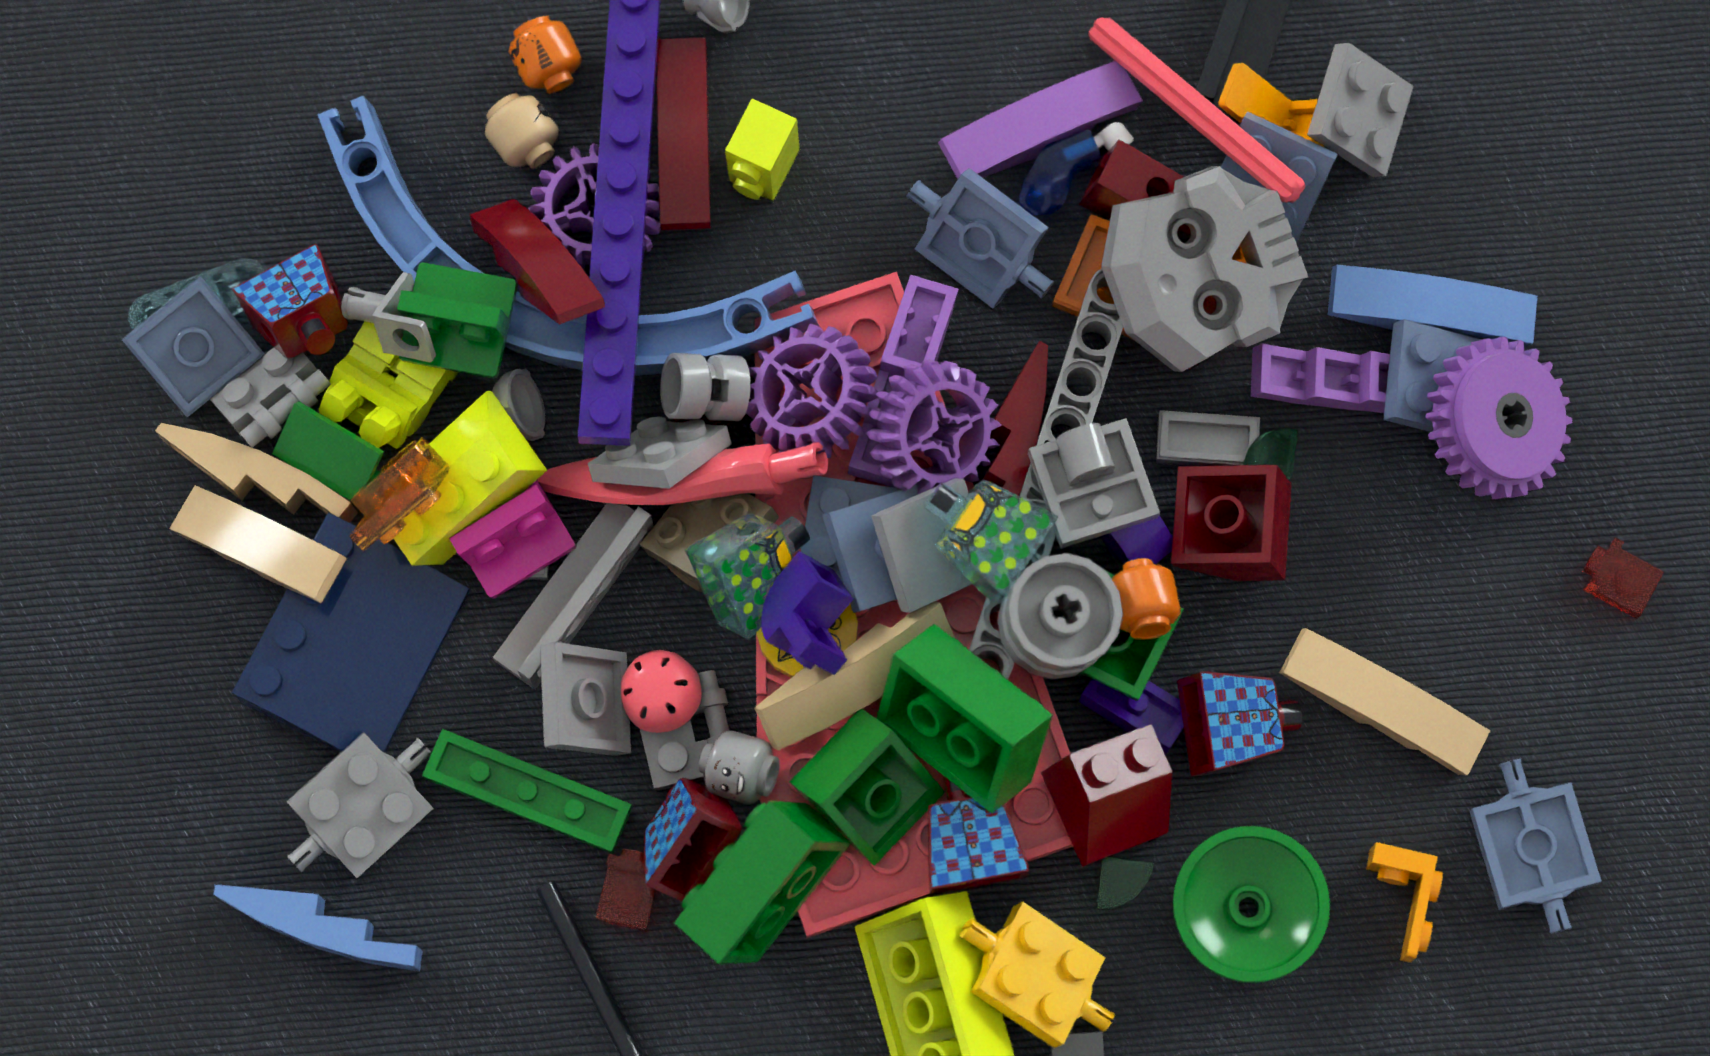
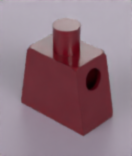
(1125, 177)

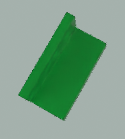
(327, 451)

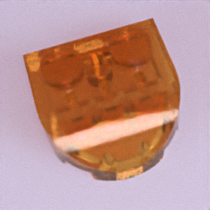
(404, 485)

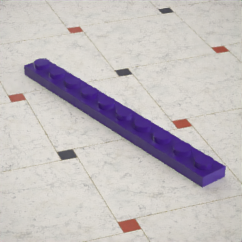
(619, 222)

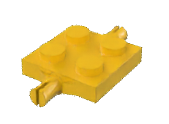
(1037, 974)

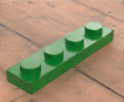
(527, 791)

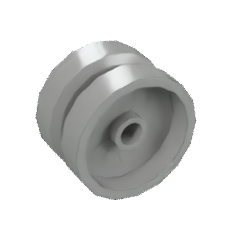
(1053, 645)

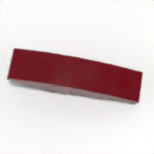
(683, 134)
(538, 260)
(1020, 423)

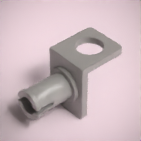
(388, 321)

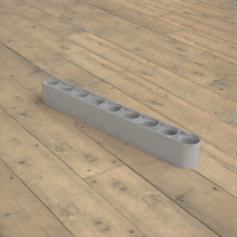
(1063, 409)

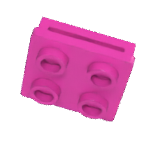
(514, 541)

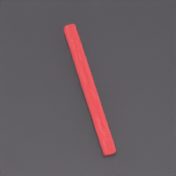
(1196, 110)

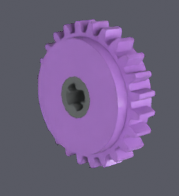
(1499, 418)

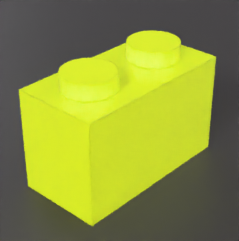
(762, 151)

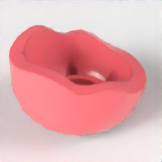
(657, 689)

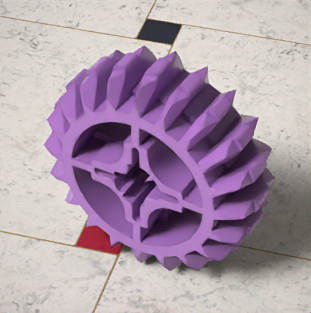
(577, 214)
(838, 358)
(918, 421)

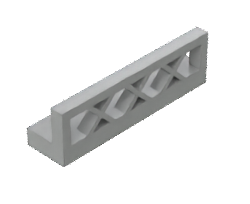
(575, 589)

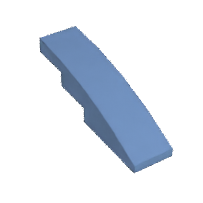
(1453, 305)
(303, 919)

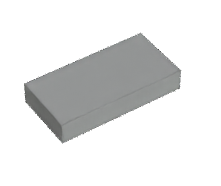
(1204, 438)

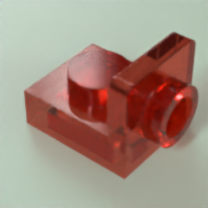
(1621, 578)
(624, 895)

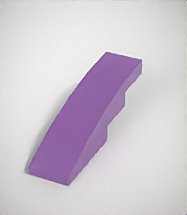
(1028, 125)
(913, 339)
(1320, 377)

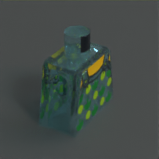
(989, 534)
(741, 565)

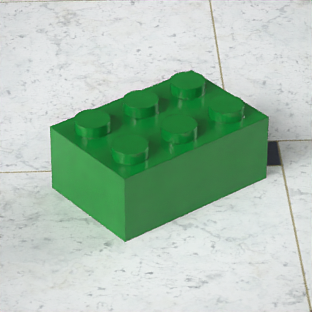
(963, 718)
(761, 881)

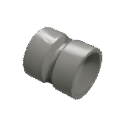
(708, 387)

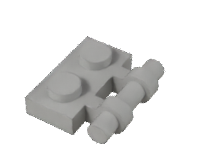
(266, 394)
(676, 752)

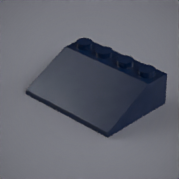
(357, 653)

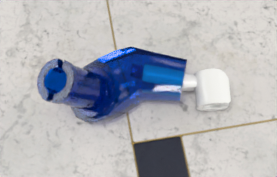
(1052, 173)

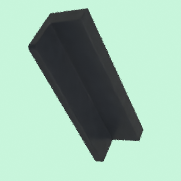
(1245, 36)

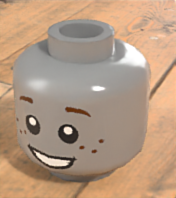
(739, 767)

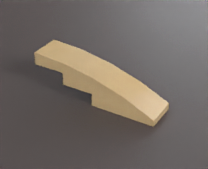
(242, 467)
(258, 544)
(820, 699)
(1384, 701)

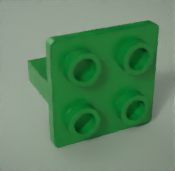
(464, 316)

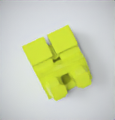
(377, 401)

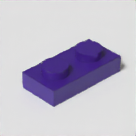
(1153, 708)

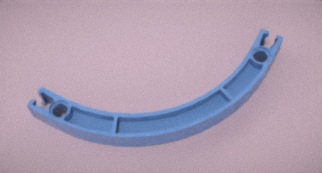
(411, 240)

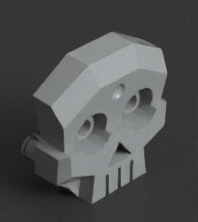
(1164, 282)

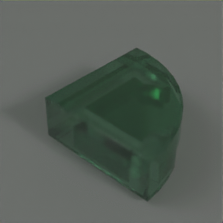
(1274, 448)
(1121, 881)

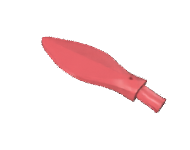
(729, 473)

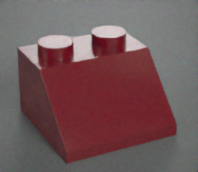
(1232, 521)
(1113, 794)

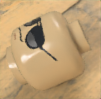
(521, 131)

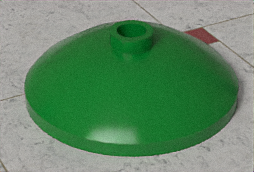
(1273, 874)

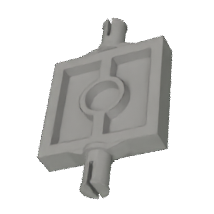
(359, 805)

